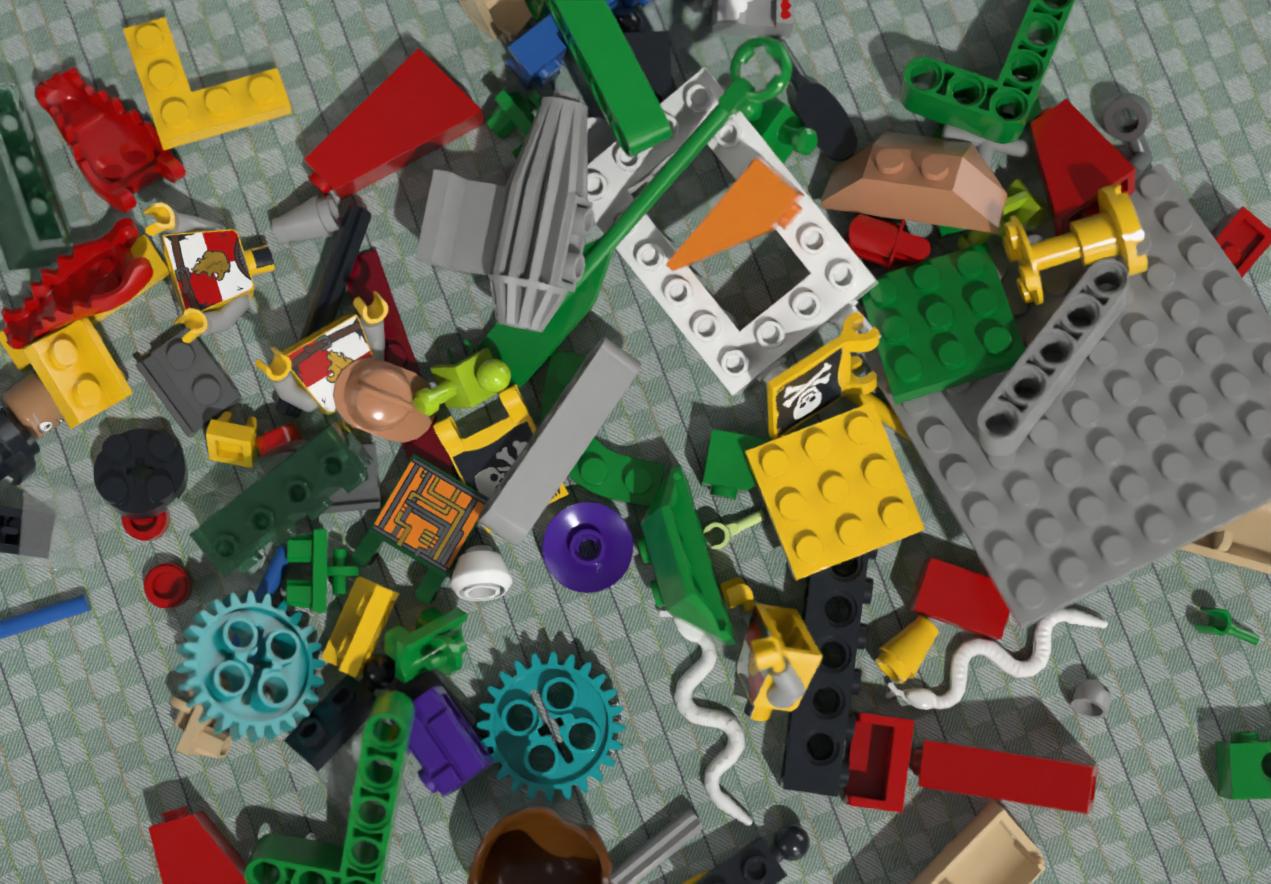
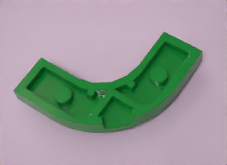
(598, 468)

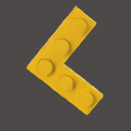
(204, 113)

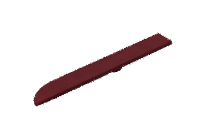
(364, 280)

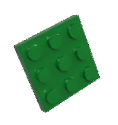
(943, 323)

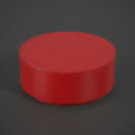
(278, 440)
(147, 529)
(167, 586)

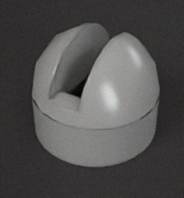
(1091, 699)

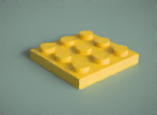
(834, 490)

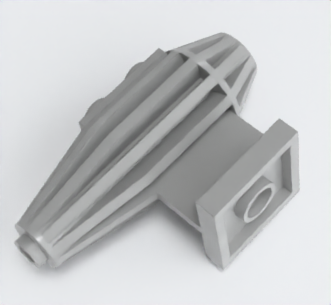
(520, 233)

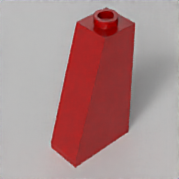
(393, 127)
(1006, 776)

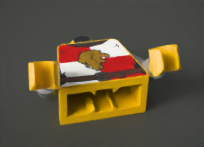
(207, 269)
(310, 367)
(775, 654)

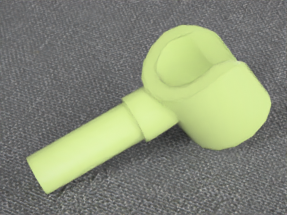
(735, 527)

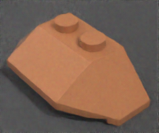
(918, 182)

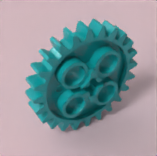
(213, 653)
(514, 746)

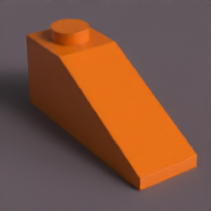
(748, 210)

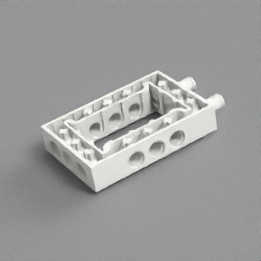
(762, 346)

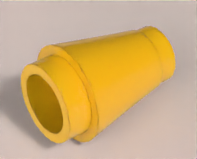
(906, 650)

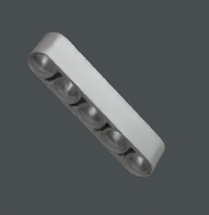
(1056, 337)
(559, 441)

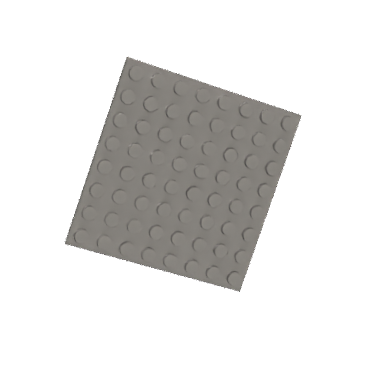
(1144, 441)

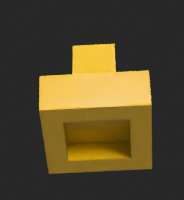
(232, 442)

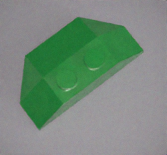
(682, 560)

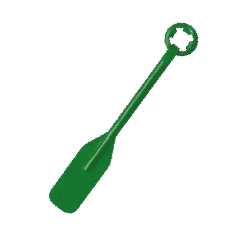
(527, 350)

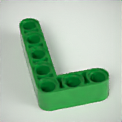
(609, 70)
(986, 94)
(298, 857)

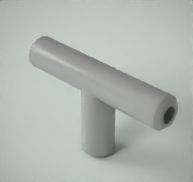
(985, 147)

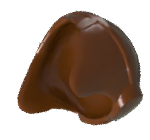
(540, 848)

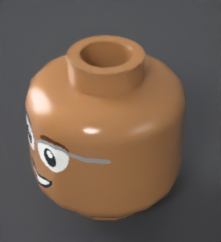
(31, 407)

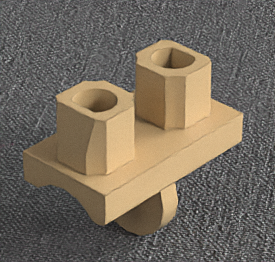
(200, 737)

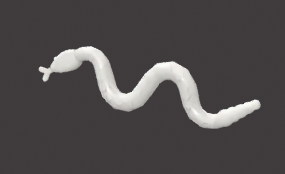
(926, 699)
(710, 718)

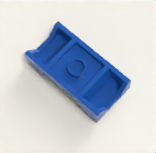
(541, 50)

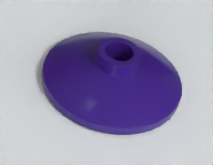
(583, 523)

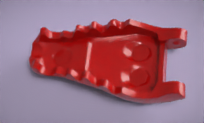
(109, 144)
(86, 283)

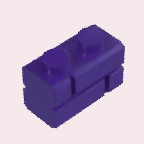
(444, 744)

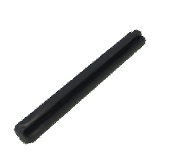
(333, 280)

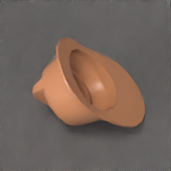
(381, 399)

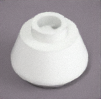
(480, 575)

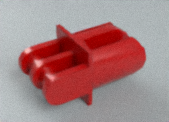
(885, 242)

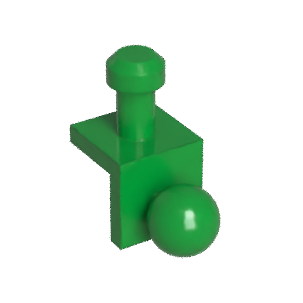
(780, 128)

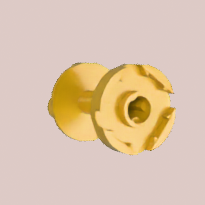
(1090, 239)

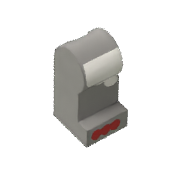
(753, 17)

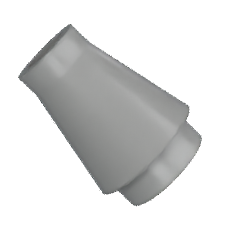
(310, 220)

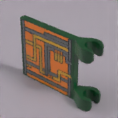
(426, 519)

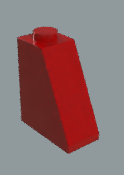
(1075, 164)
(194, 850)

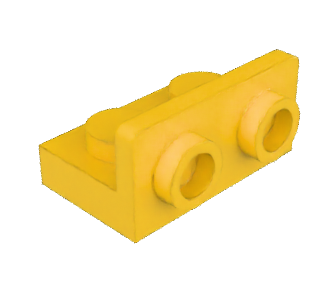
(78, 371)
(360, 626)

